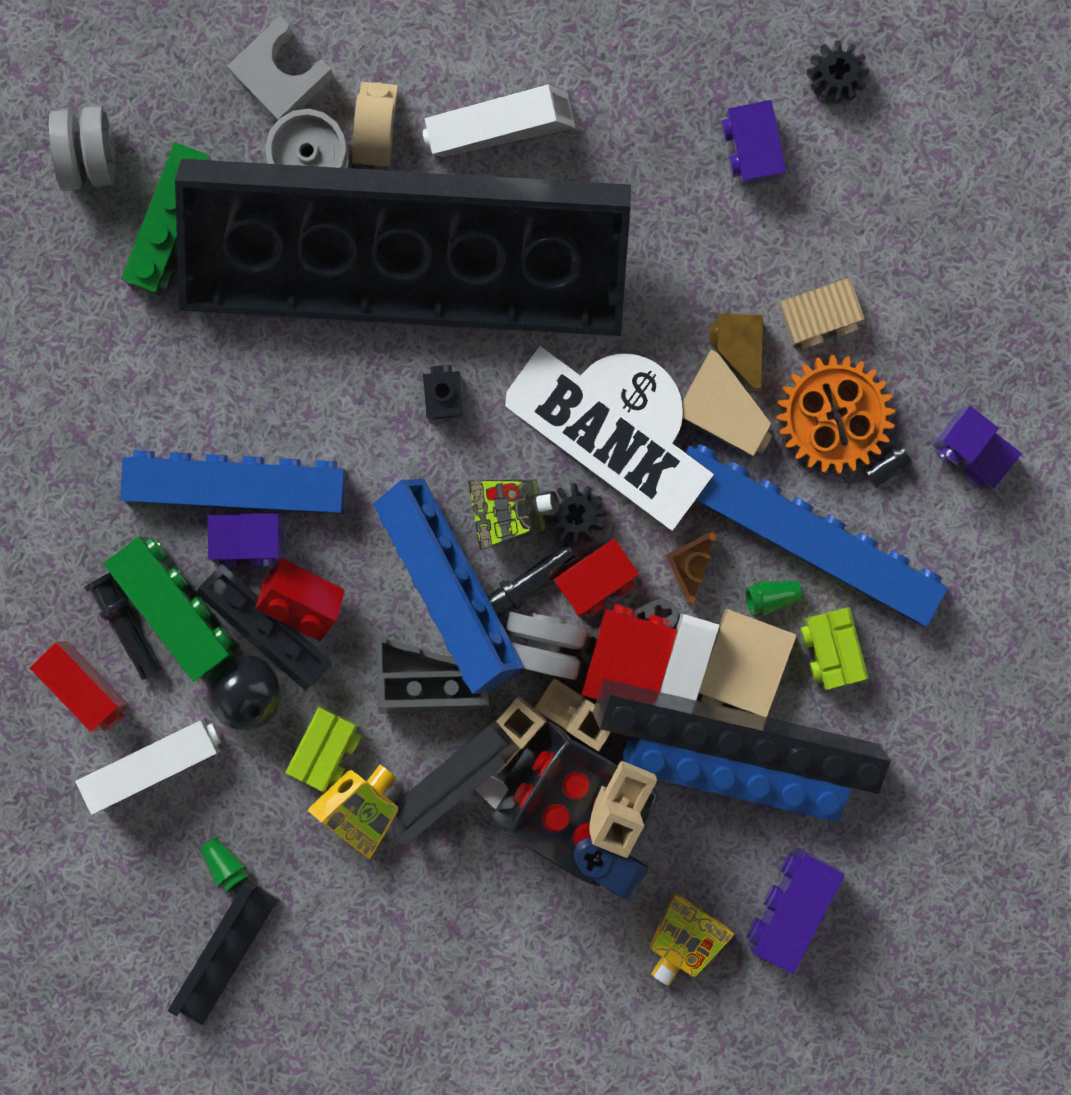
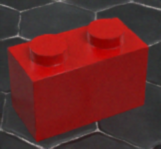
(596, 578)
(300, 599)

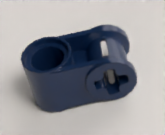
(613, 871)

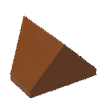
(689, 563)

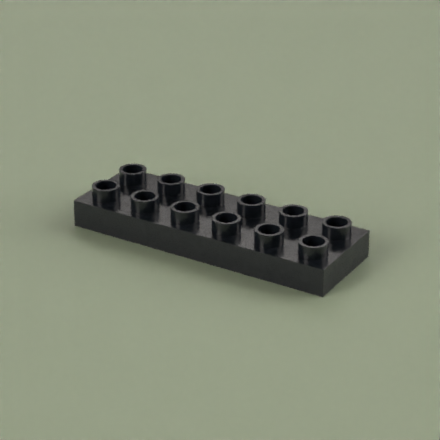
(401, 247)

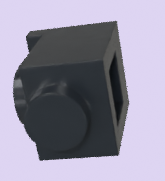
(443, 407)

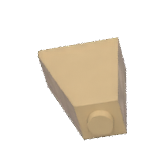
(725, 409)

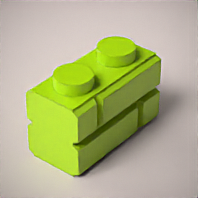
(834, 648)
(323, 749)

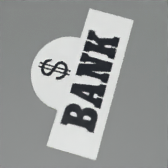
(617, 424)

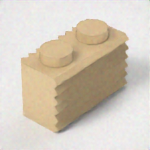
(822, 312)

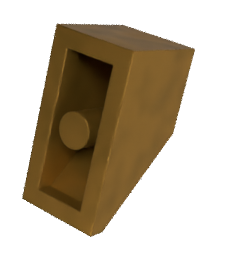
(740, 345)

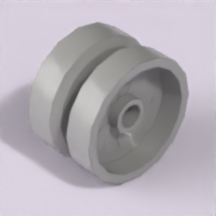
(305, 132)
(82, 148)
(543, 643)

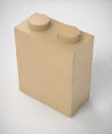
(746, 664)

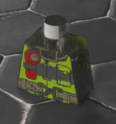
(509, 510)

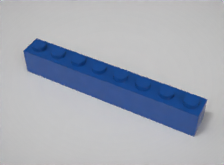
(818, 540)

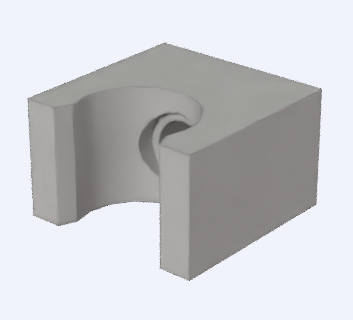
(273, 89)

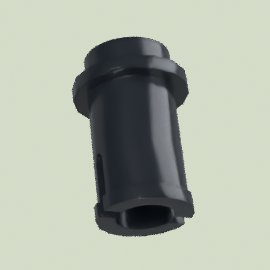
(888, 466)

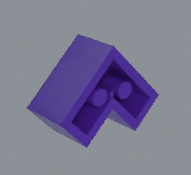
(977, 448)
(246, 538)

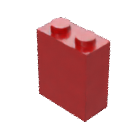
(629, 651)
(80, 687)

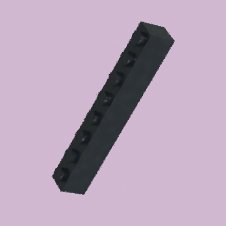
(740, 736)

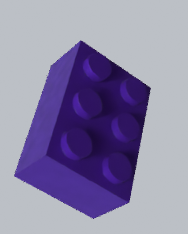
(794, 909)

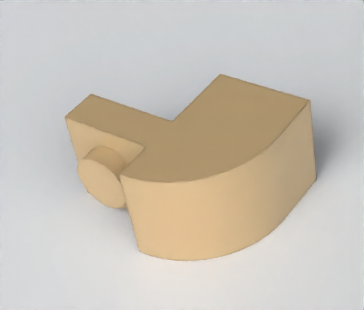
(374, 123)
(572, 713)
(520, 723)
(616, 812)

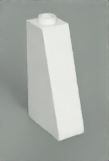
(499, 121)
(689, 657)
(149, 765)

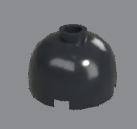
(243, 693)

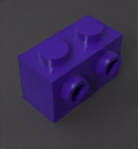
(754, 143)

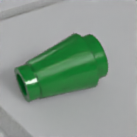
(771, 596)
(223, 865)

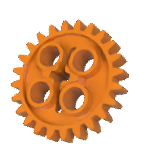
(867, 404)

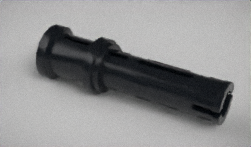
(512, 593)
(116, 611)

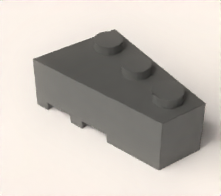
(421, 681)

